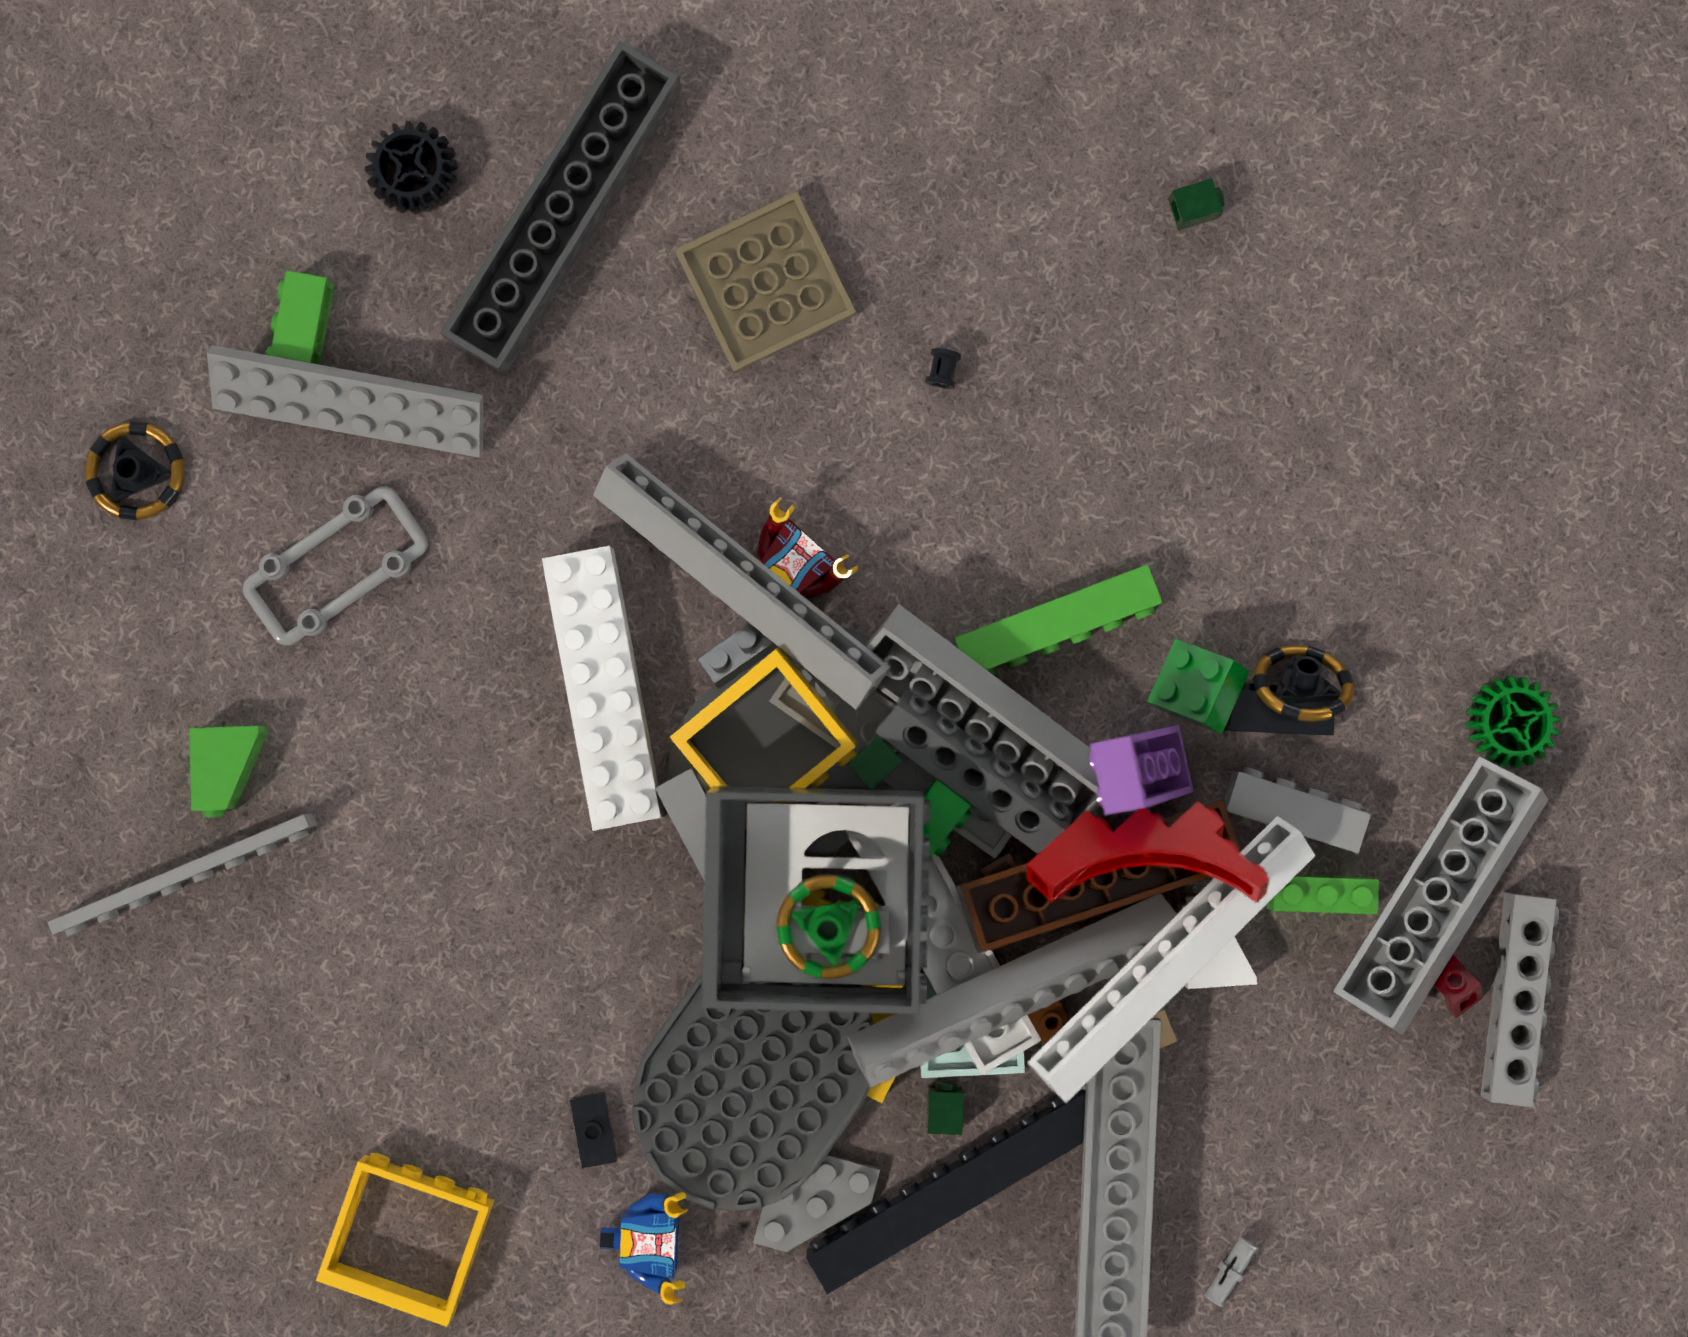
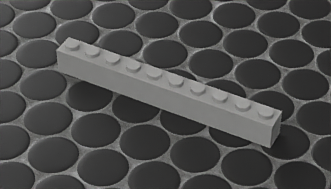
(741, 581)
(1008, 992)

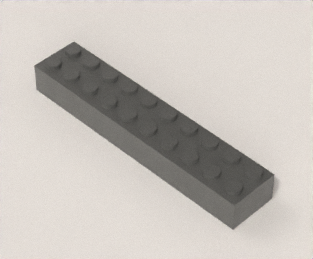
(562, 208)

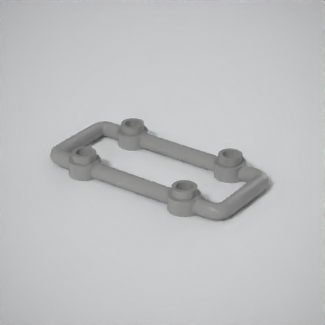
(394, 564)

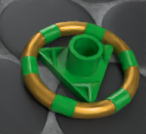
(828, 926)

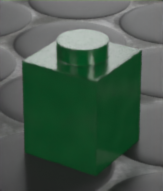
(1196, 204)
(875, 761)
(945, 1108)

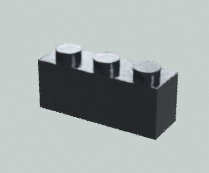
(1253, 715)

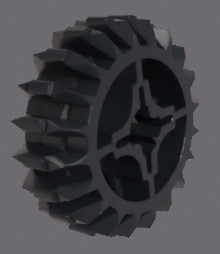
(404, 180)

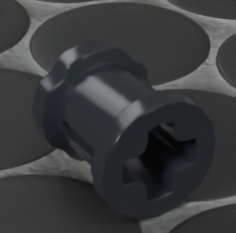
(943, 368)

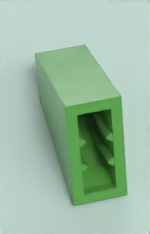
(222, 765)

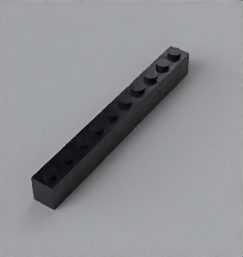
(948, 1192)

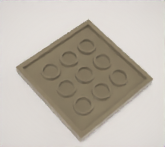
(765, 282)

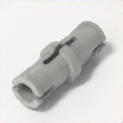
(1231, 1271)

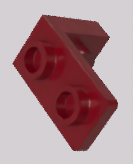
(1458, 987)

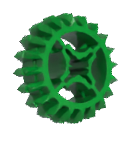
(1520, 734)

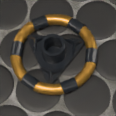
(134, 471)
(1304, 683)

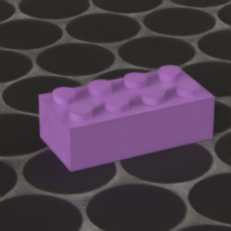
(1140, 769)

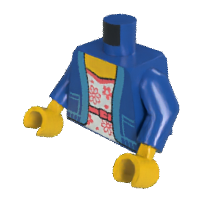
(649, 1243)

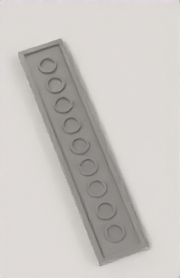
(1118, 1190)

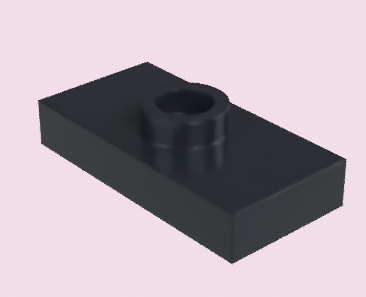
(593, 1130)

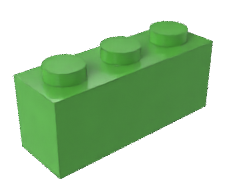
(301, 317)
(1328, 895)

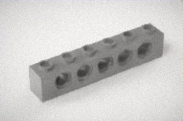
(1504, 1013)

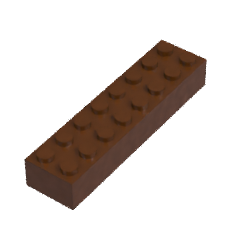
(1010, 908)

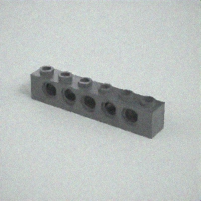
(956, 772)

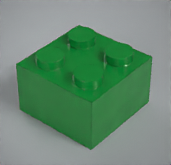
(1198, 686)

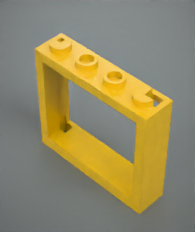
(778, 659)
(387, 1291)

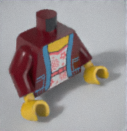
(798, 557)

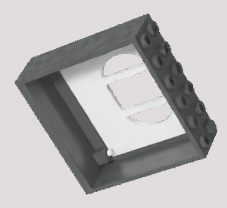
(774, 866)

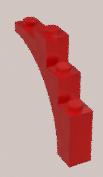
(1143, 840)

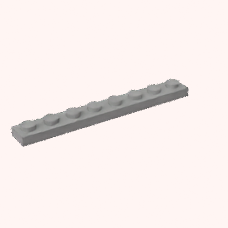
(171, 881)

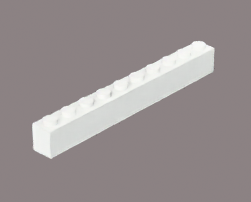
(1166, 965)

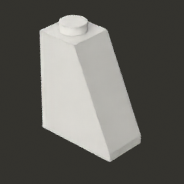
(1226, 968)

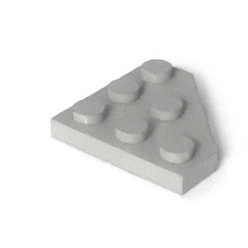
(826, 1198)

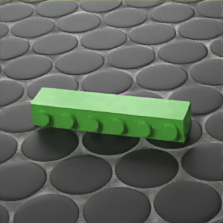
(1062, 619)

